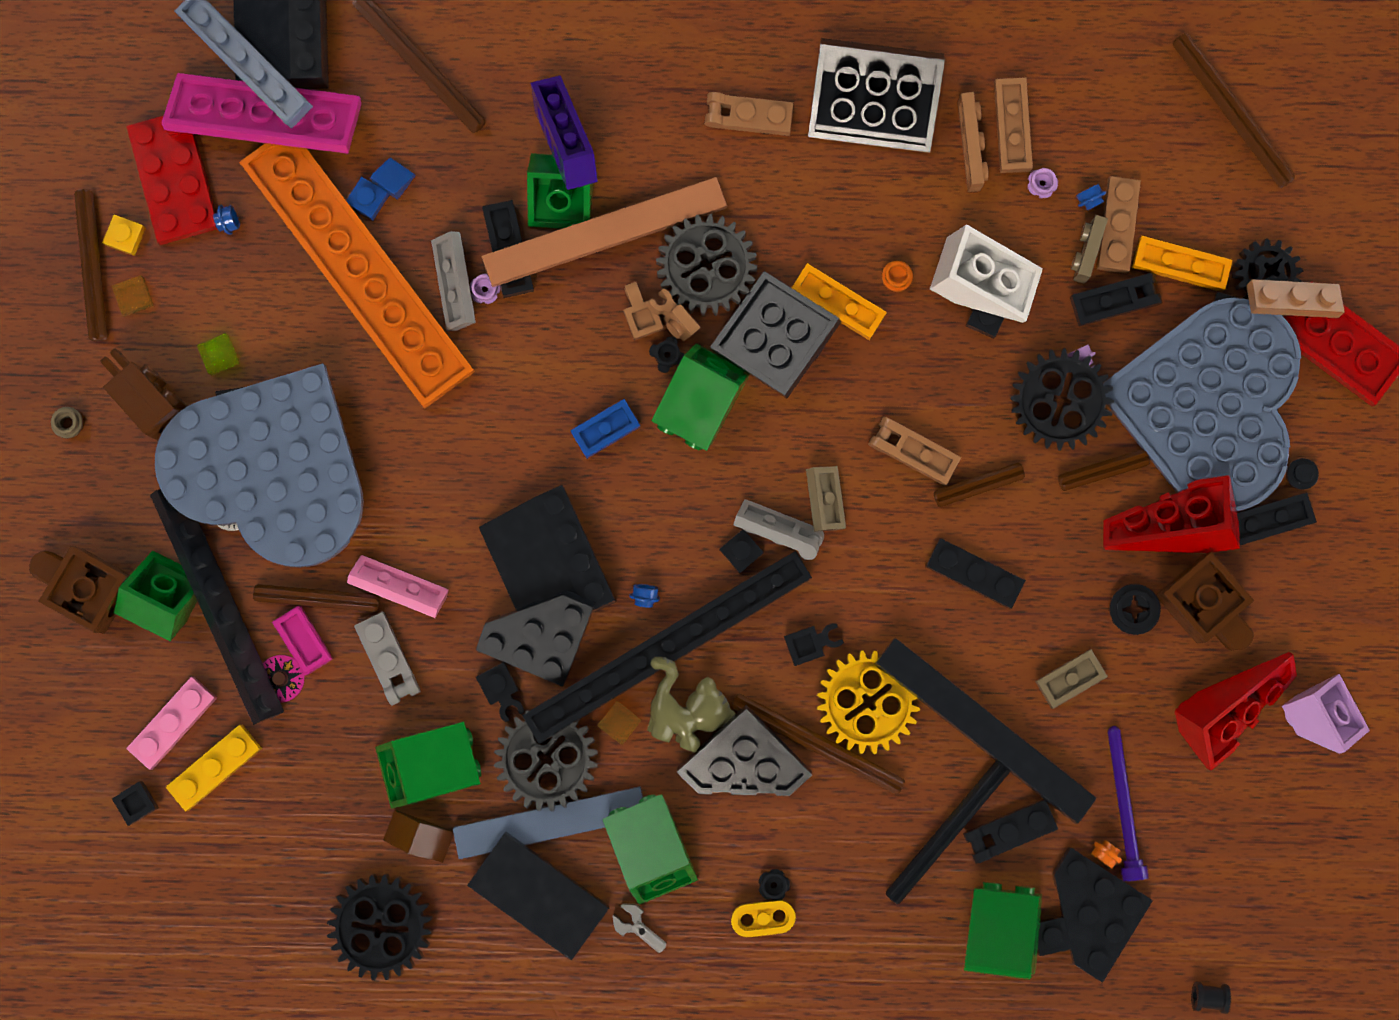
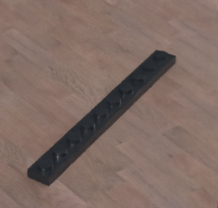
(671, 643)

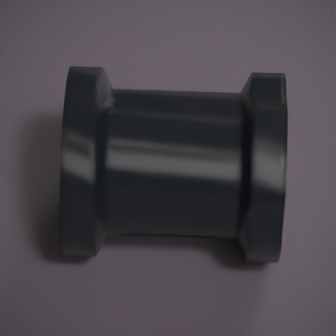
(1211, 997)

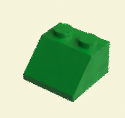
(549, 200)
(156, 596)

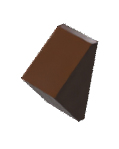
(418, 836)

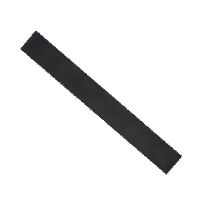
(985, 731)

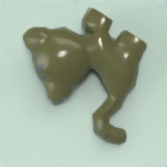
(704, 710)

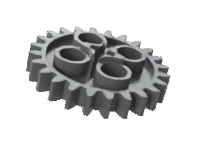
(693, 240)
(569, 777)

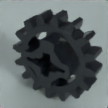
(1258, 264)

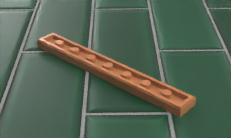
(603, 232)

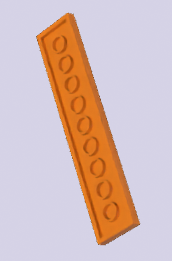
(358, 270)

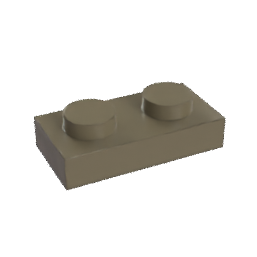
(1092, 237)
(825, 498)
(1071, 679)

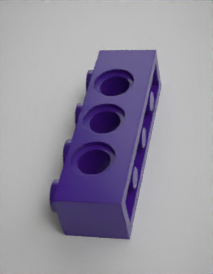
(564, 132)

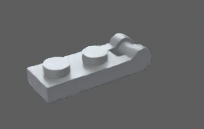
(779, 528)
(387, 657)

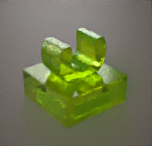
(218, 354)

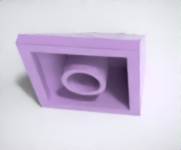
(1327, 715)

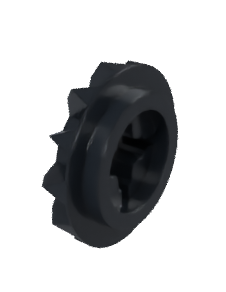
(1144, 597)

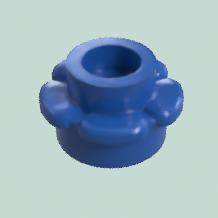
(1091, 197)
(226, 219)
(645, 595)

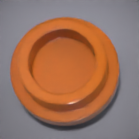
(897, 276)
(1106, 853)

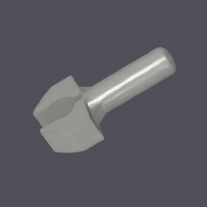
(638, 927)

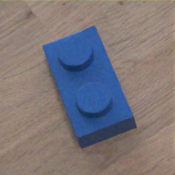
(605, 428)

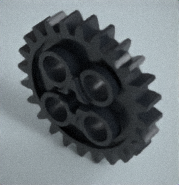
(1034, 391)
(382, 897)

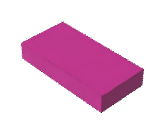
(302, 640)

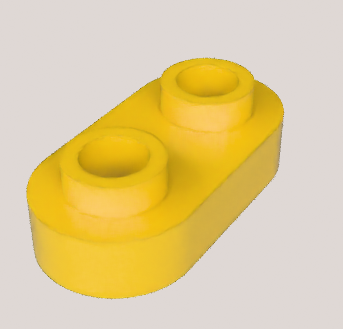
(763, 919)

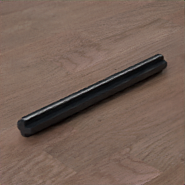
(947, 833)

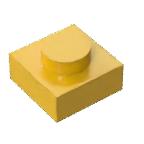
(124, 235)

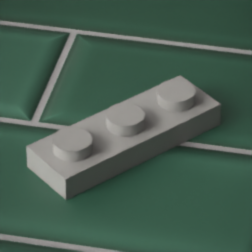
(453, 281)

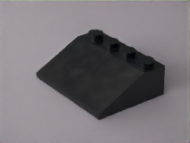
(288, 37)
(876, 95)
(545, 552)

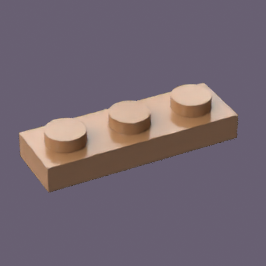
(1013, 125)
(972, 142)
(1118, 237)
(1295, 298)

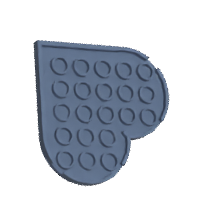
(1211, 398)
(270, 463)

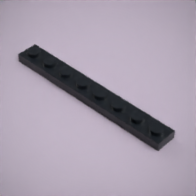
(220, 612)

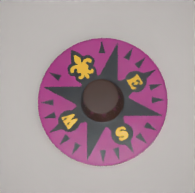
(285, 676)

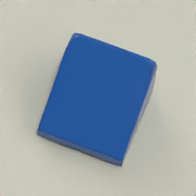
(392, 178)

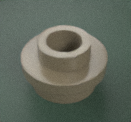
(60, 416)

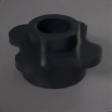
(658, 352)

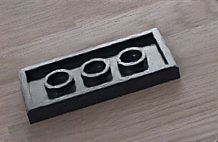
(538, 896)

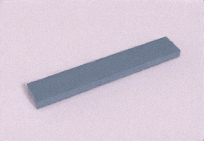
(244, 60)
(538, 826)

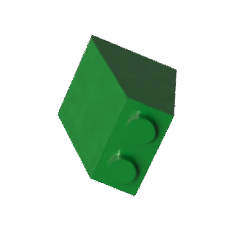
(699, 397)
(428, 764)
(649, 849)
(1004, 931)

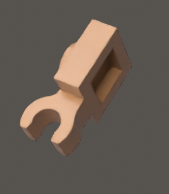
(638, 316)
(678, 319)

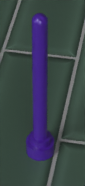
(1134, 867)

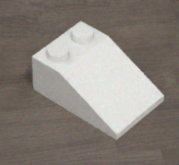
(985, 275)

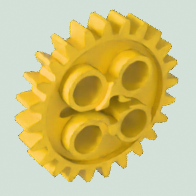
(885, 726)

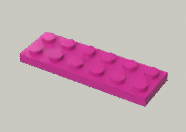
(236, 112)

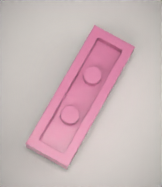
(397, 586)
(171, 723)

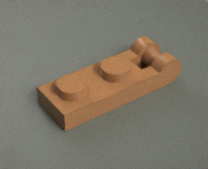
(749, 114)
(915, 451)

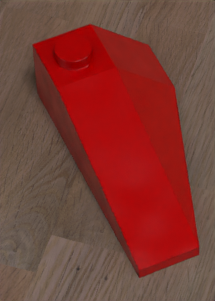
(1188, 521)
(1222, 712)

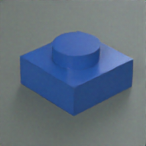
(367, 198)

